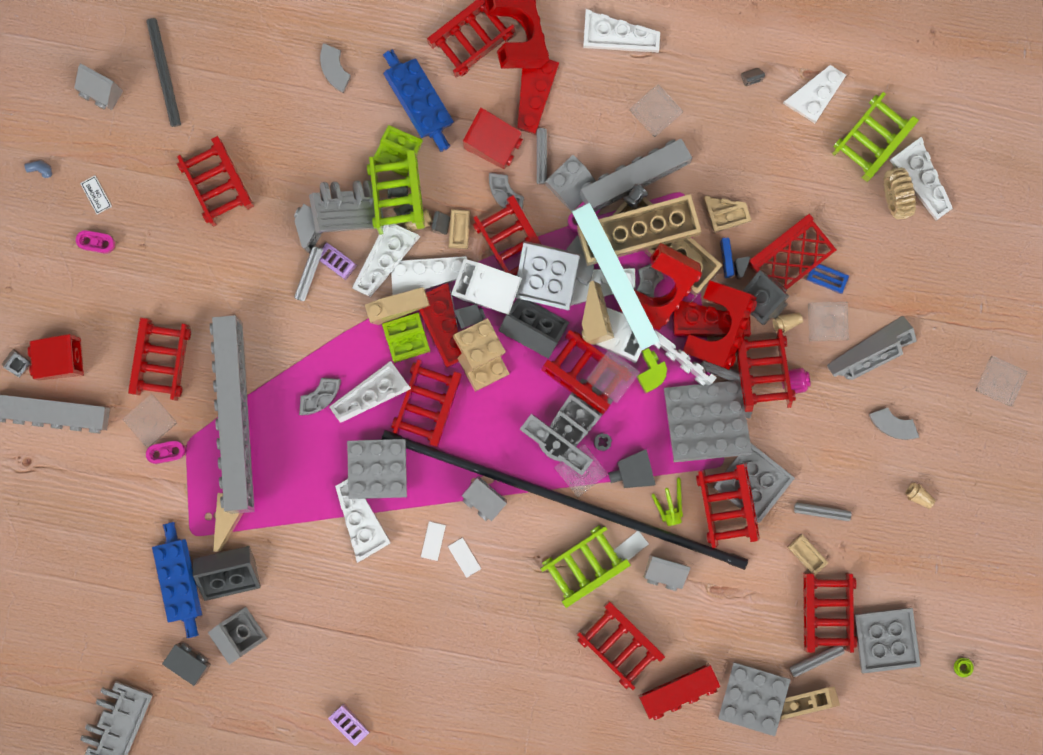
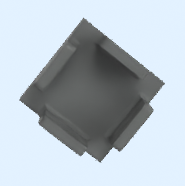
(770, 297)

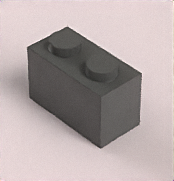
(186, 663)

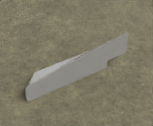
(875, 350)

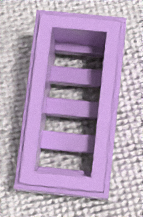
(347, 271)
(338, 724)

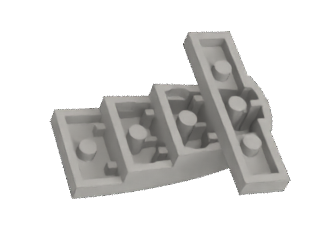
(566, 431)

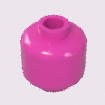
(799, 380)

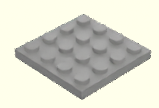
(707, 421)

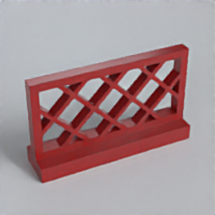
(785, 240)

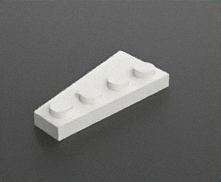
(614, 34)
(924, 178)
(384, 257)
(425, 273)
(580, 290)
(684, 360)
(371, 392)
(363, 526)

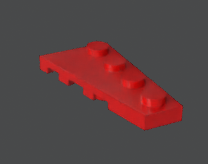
(534, 92)
(702, 321)
(442, 323)

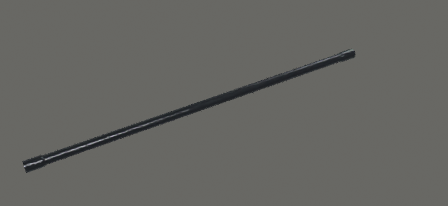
(731, 559)

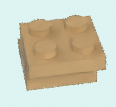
(481, 354)

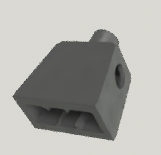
(634, 471)

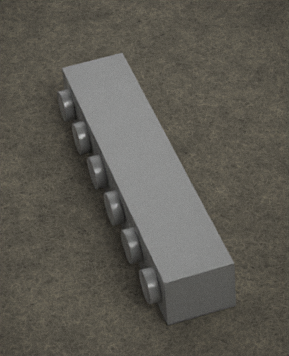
(641, 172)
(54, 413)

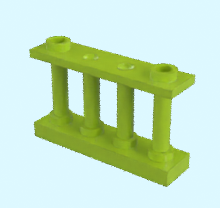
(880, 153)
(414, 198)
(586, 585)

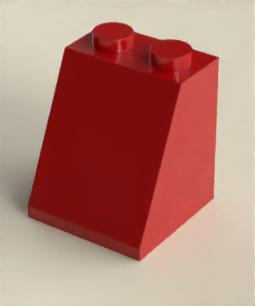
(492, 139)
(56, 357)

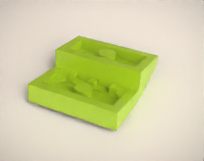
(394, 148)
(406, 337)

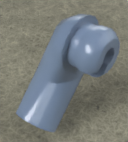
(39, 166)

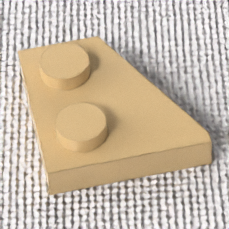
(726, 213)

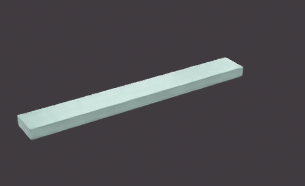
(615, 276)

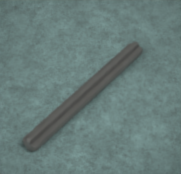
(163, 72)

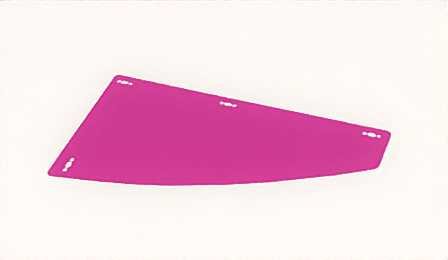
(306, 456)

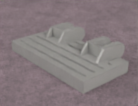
(343, 211)
(120, 725)

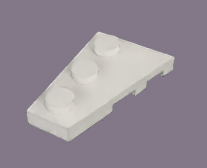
(816, 94)

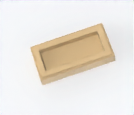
(459, 229)
(807, 554)

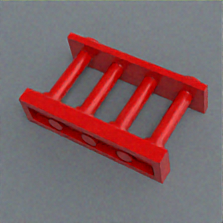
(453, 28)
(225, 166)
(521, 224)
(143, 348)
(568, 379)
(747, 381)
(440, 418)
(743, 492)
(811, 621)
(624, 627)

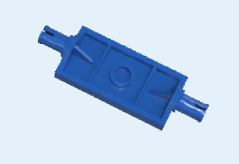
(418, 98)
(177, 580)

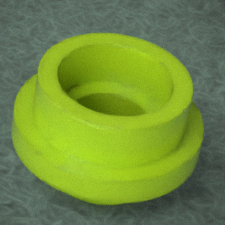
(969, 667)

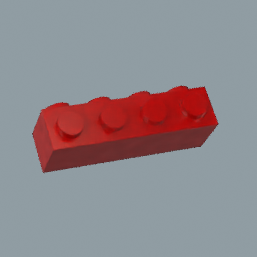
(679, 691)

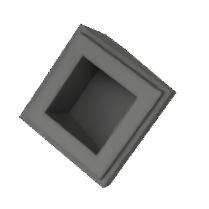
(752, 76)
(440, 223)
(740, 266)
(15, 363)

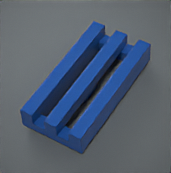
(727, 258)
(839, 290)

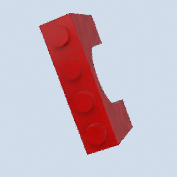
(521, 54)
(683, 272)
(740, 307)

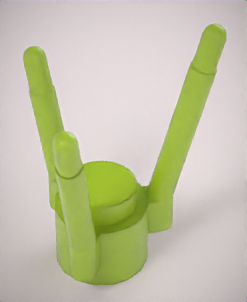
(672, 516)

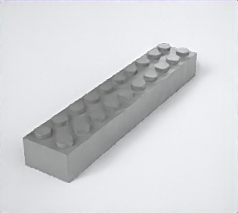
(232, 415)

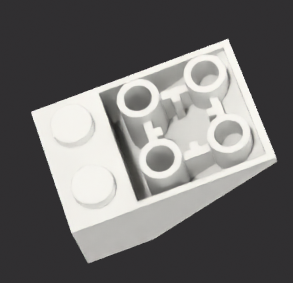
(486, 286)
(624, 340)

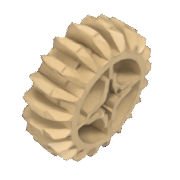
(899, 193)

